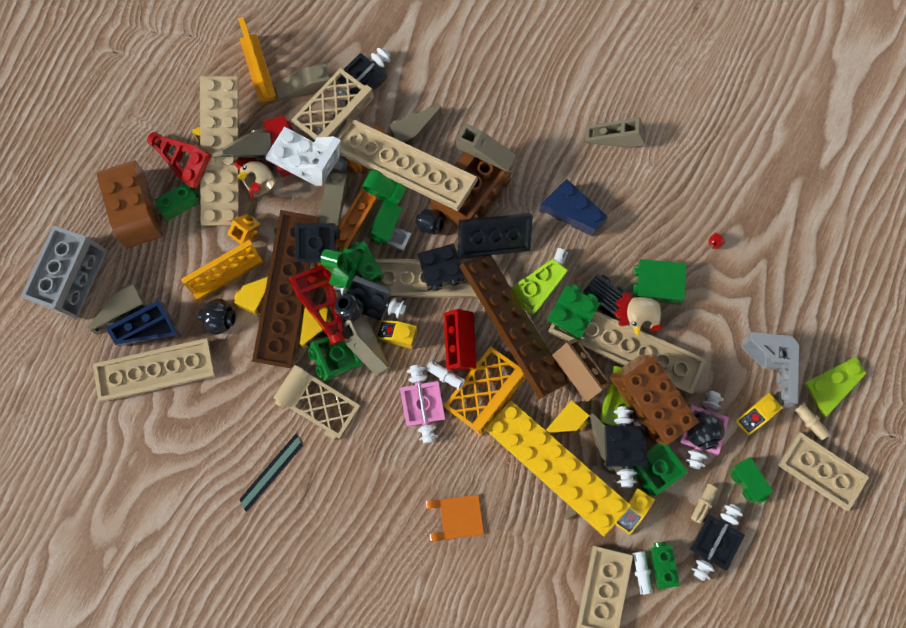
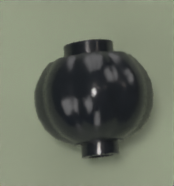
(217, 316)
(706, 432)

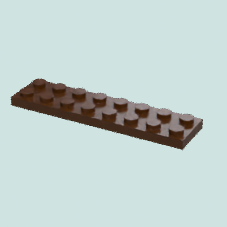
(280, 305)
(514, 325)

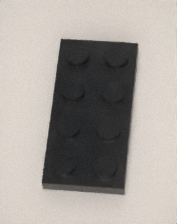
(494, 235)

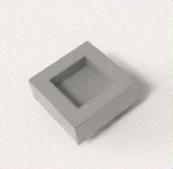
(399, 239)

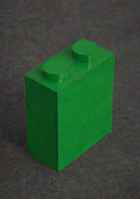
(660, 281)

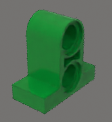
(383, 187)
(341, 265)

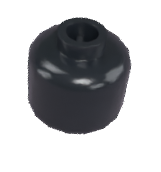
(430, 221)
(348, 307)

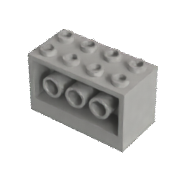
(64, 272)

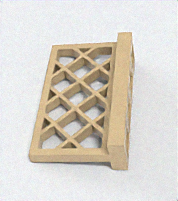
(351, 110)

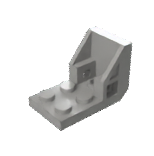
(780, 354)

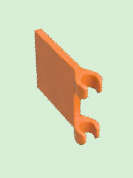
(459, 517)

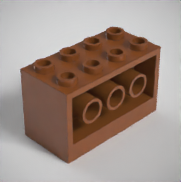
(486, 190)
(654, 399)

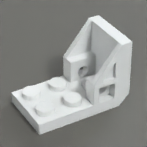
(304, 157)

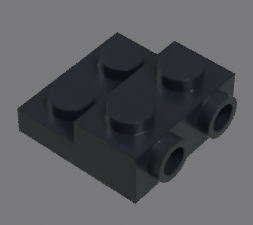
(313, 239)
(441, 267)

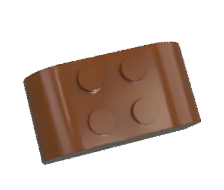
(129, 204)

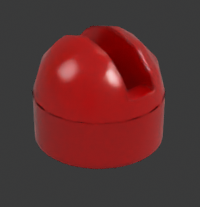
(716, 240)

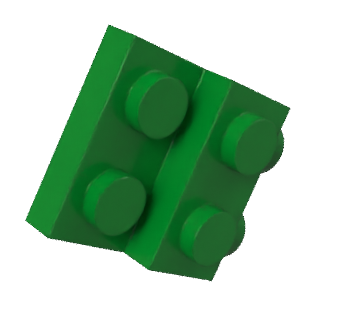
(573, 311)
(333, 359)
(662, 470)

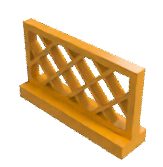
(256, 65)
(222, 270)
(500, 398)

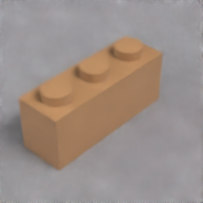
(581, 369)

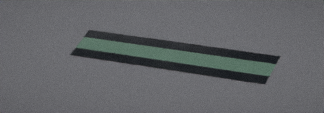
(270, 472)

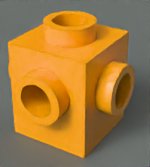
(244, 229)

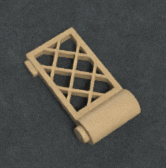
(293, 390)

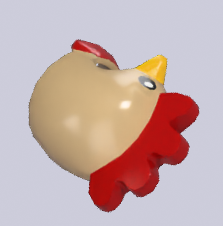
(255, 176)
(638, 313)

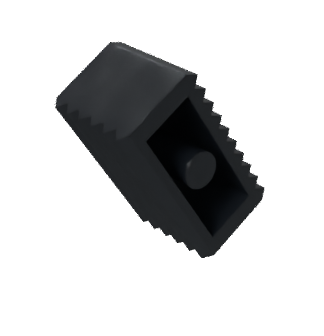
(605, 292)

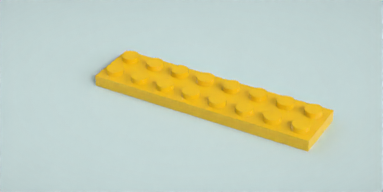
(558, 468)

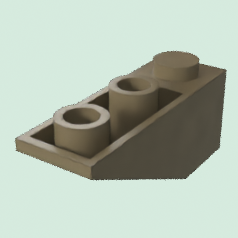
(415, 126)
(484, 147)
(364, 344)

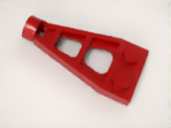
(196, 164)
(311, 280)

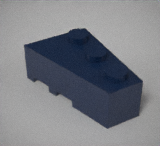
(574, 208)
(143, 326)

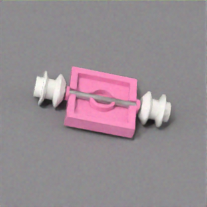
(422, 403)
(711, 405)

